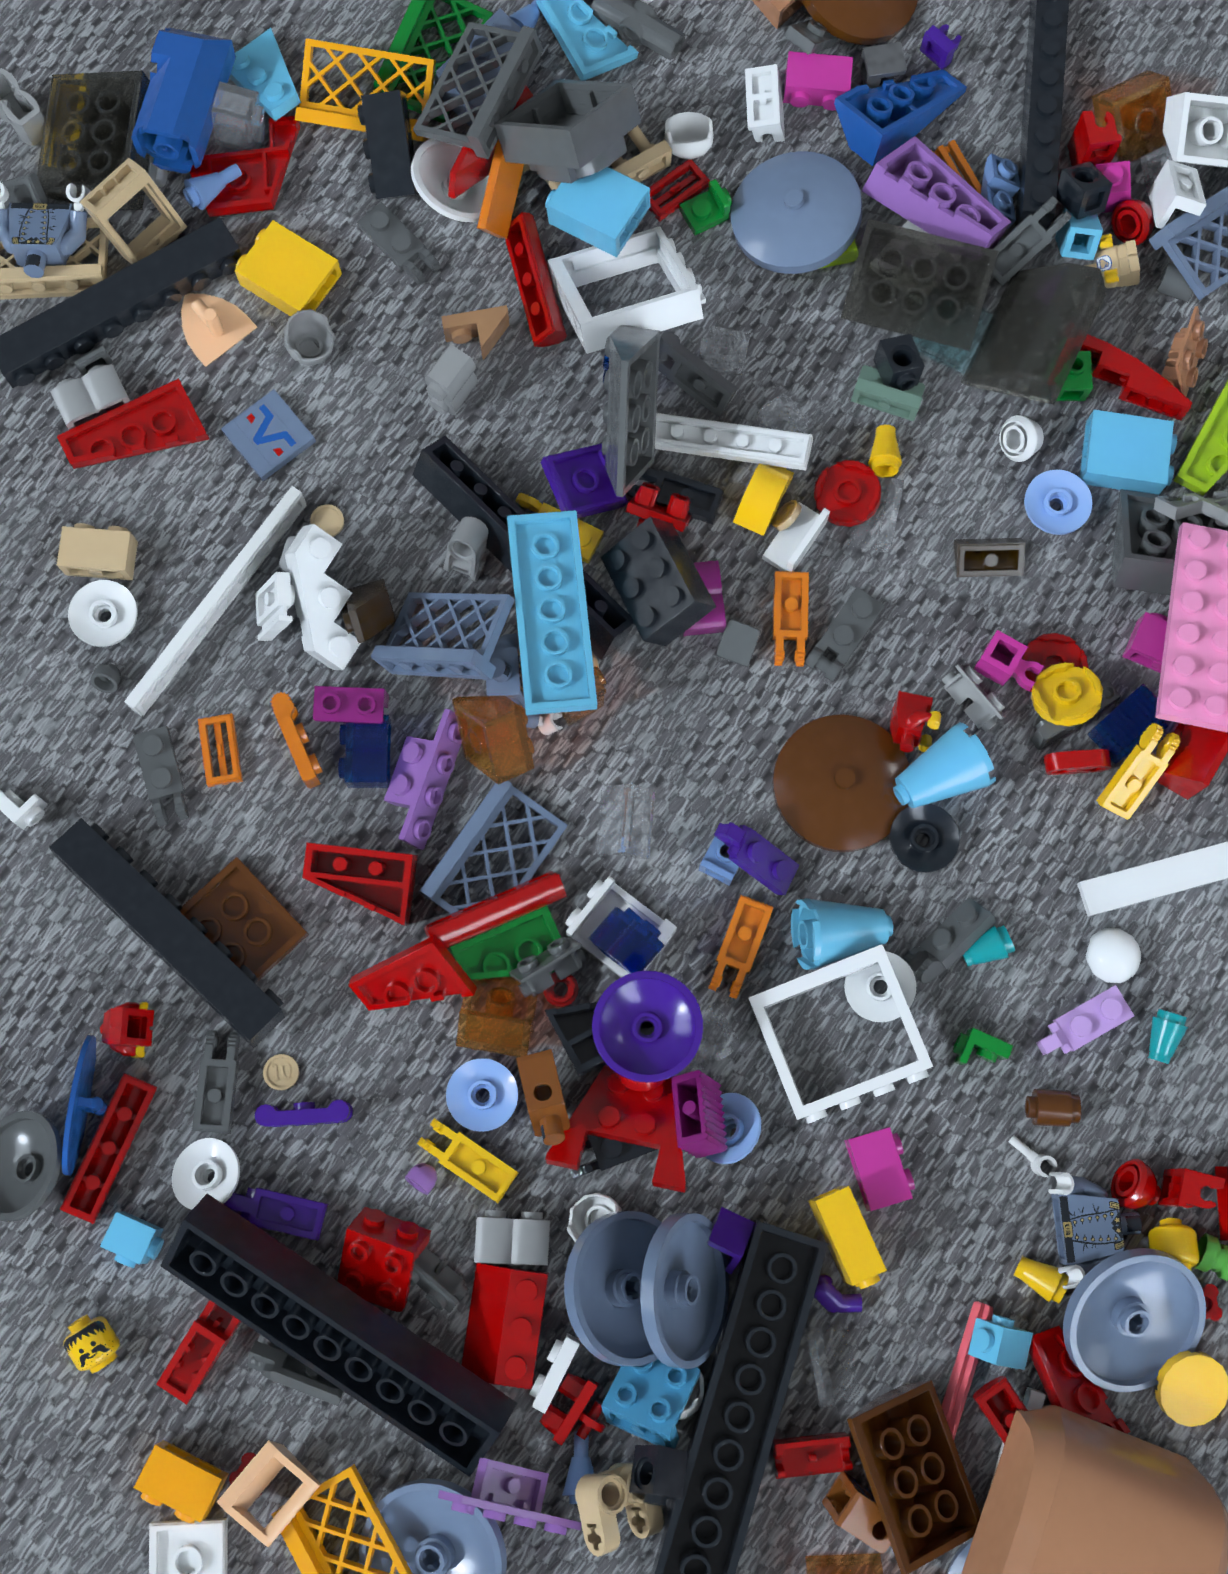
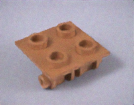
(1184, 354)

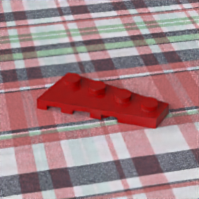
(135, 428)

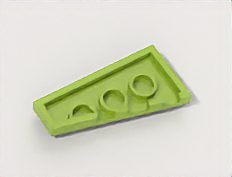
(1209, 453)

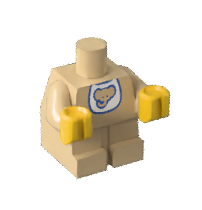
(1117, 262)

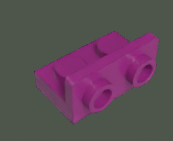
(349, 704)

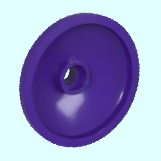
(652, 999)

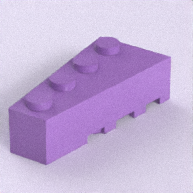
(934, 196)

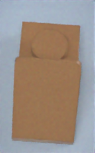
(485, 323)

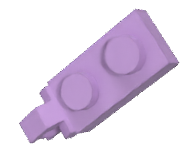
(1086, 1022)

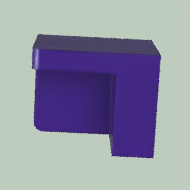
(730, 1236)

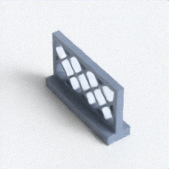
(1181, 231)
(436, 657)
(474, 832)

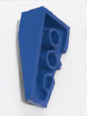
(890, 115)

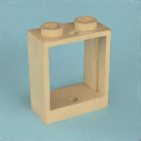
(118, 190)

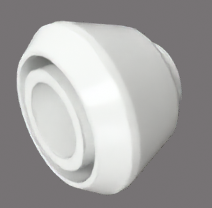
(1020, 438)

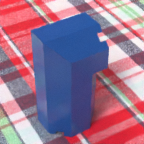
(179, 99)

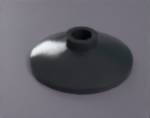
(941, 834)

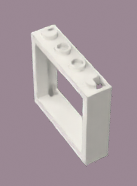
(655, 314)
(818, 978)

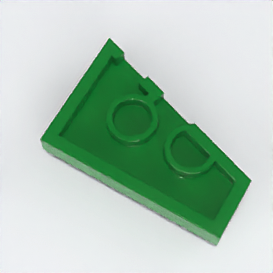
(503, 947)

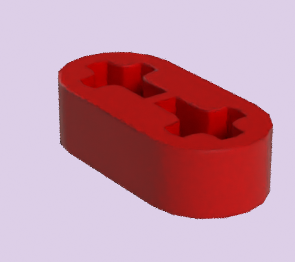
(1077, 762)

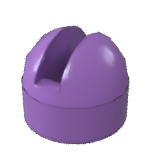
(422, 1177)

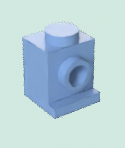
(716, 865)

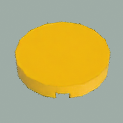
(1067, 694)
(1192, 1388)

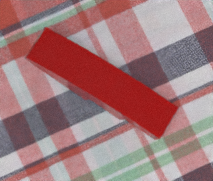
(1138, 381)
(198, 1352)

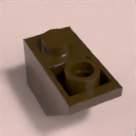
(368, 610)

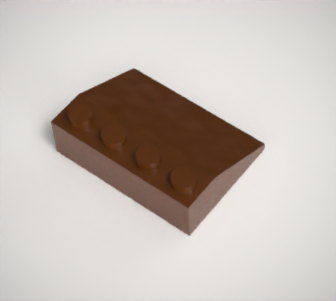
(915, 1474)

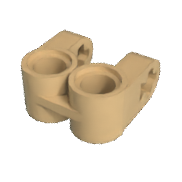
(603, 1497)

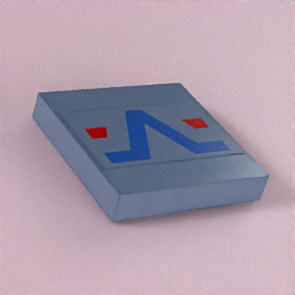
(268, 435)

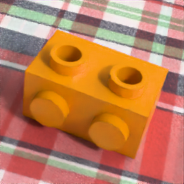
(180, 1482)

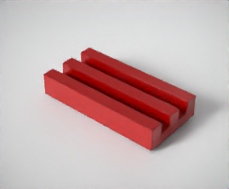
(702, 184)

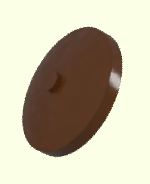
(862, 20)
(839, 783)

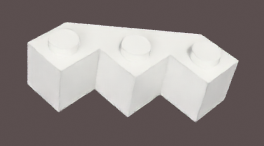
(319, 597)

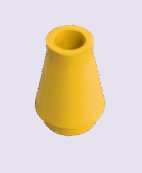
(885, 453)
(1042, 1278)

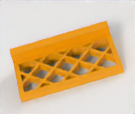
(348, 118)
(308, 1546)

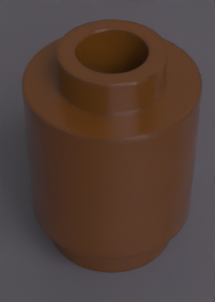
(1053, 1107)

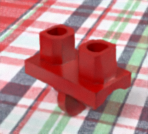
(644, 506)
(562, 1423)

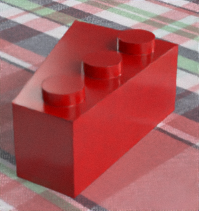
(369, 877)

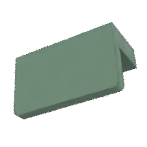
(874, 394)

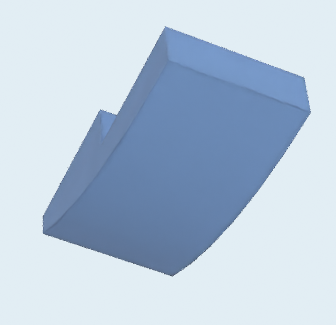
(1000, 184)

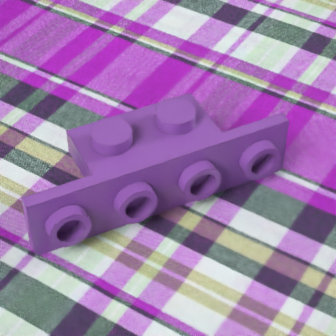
(423, 777)
(511, 1491)

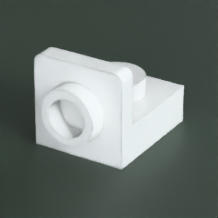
(21, 812)

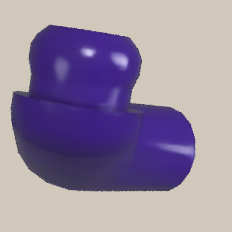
(833, 1300)

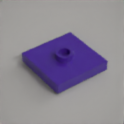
(581, 481)

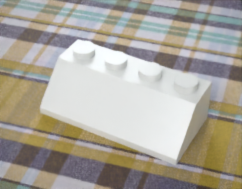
(1197, 129)

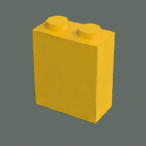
(287, 270)
(848, 1237)

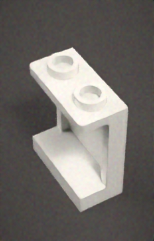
(603, 899)

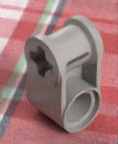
(467, 548)

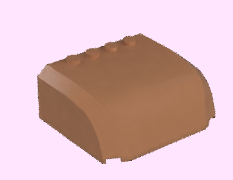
(1095, 1503)

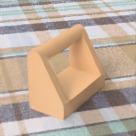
(253, 1482)

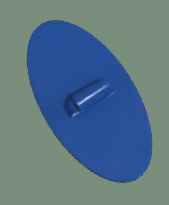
(80, 1105)

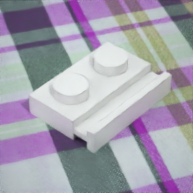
(272, 605)
(561, 1357)

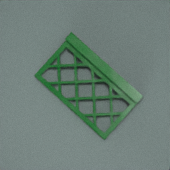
(410, 32)

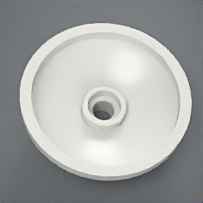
(431, 179)

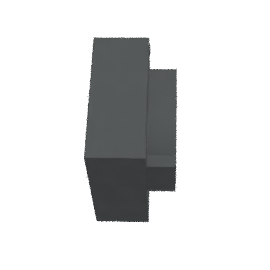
(570, 128)

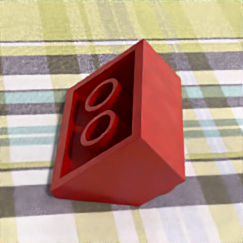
(1194, 760)
(505, 1324)

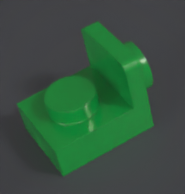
(707, 208)
(987, 1047)

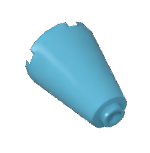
(945, 770)
(836, 931)

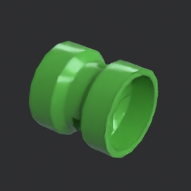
(1213, 1256)

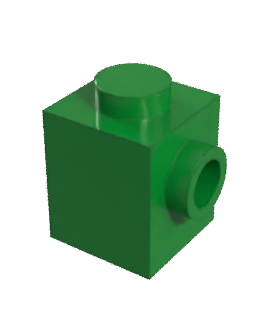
(1079, 380)

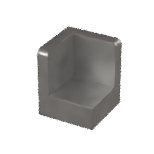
(881, 62)

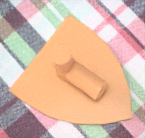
(212, 325)

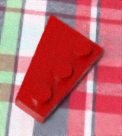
(412, 975)

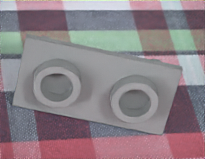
(984, 705)

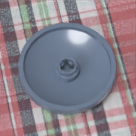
(796, 212)
(605, 1287)
(683, 1291)
(1133, 1318)
(434, 1535)

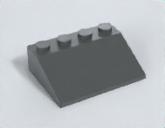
(630, 404)
(1147, 543)

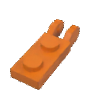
(790, 614)
(296, 738)
(741, 942)

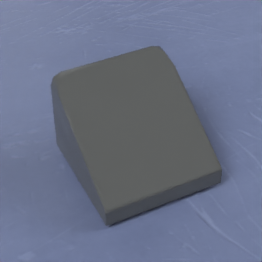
(95, 357)
(738, 642)

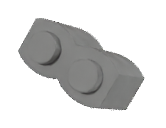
(20, 110)
(451, 380)
(90, 395)
(512, 1240)

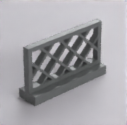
(501, 91)

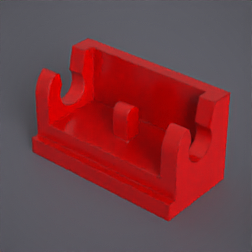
(1094, 142)
(1183, 1186)
(811, 1455)

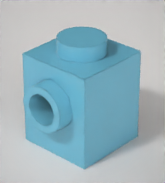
(1079, 237)
(132, 1239)
(1000, 1342)

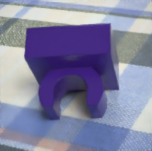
(939, 46)

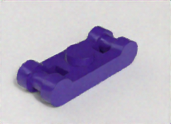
(304, 1114)

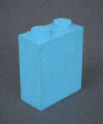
(599, 209)
(1127, 452)

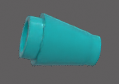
(991, 946)
(1166, 1035)

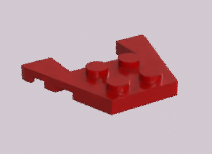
(260, 168)
(629, 1117)

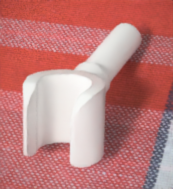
(1032, 1156)

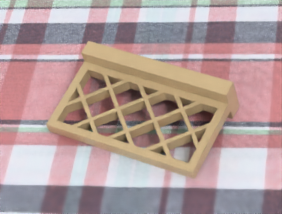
(59, 279)

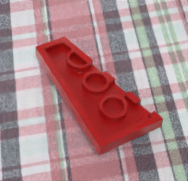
(1066, 1383)

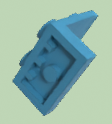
(650, 1400)

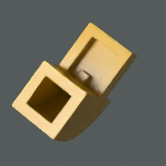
(762, 497)

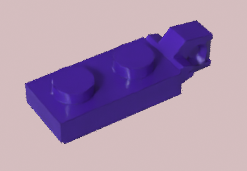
(758, 857)
(281, 1212)

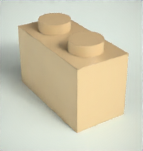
(97, 552)

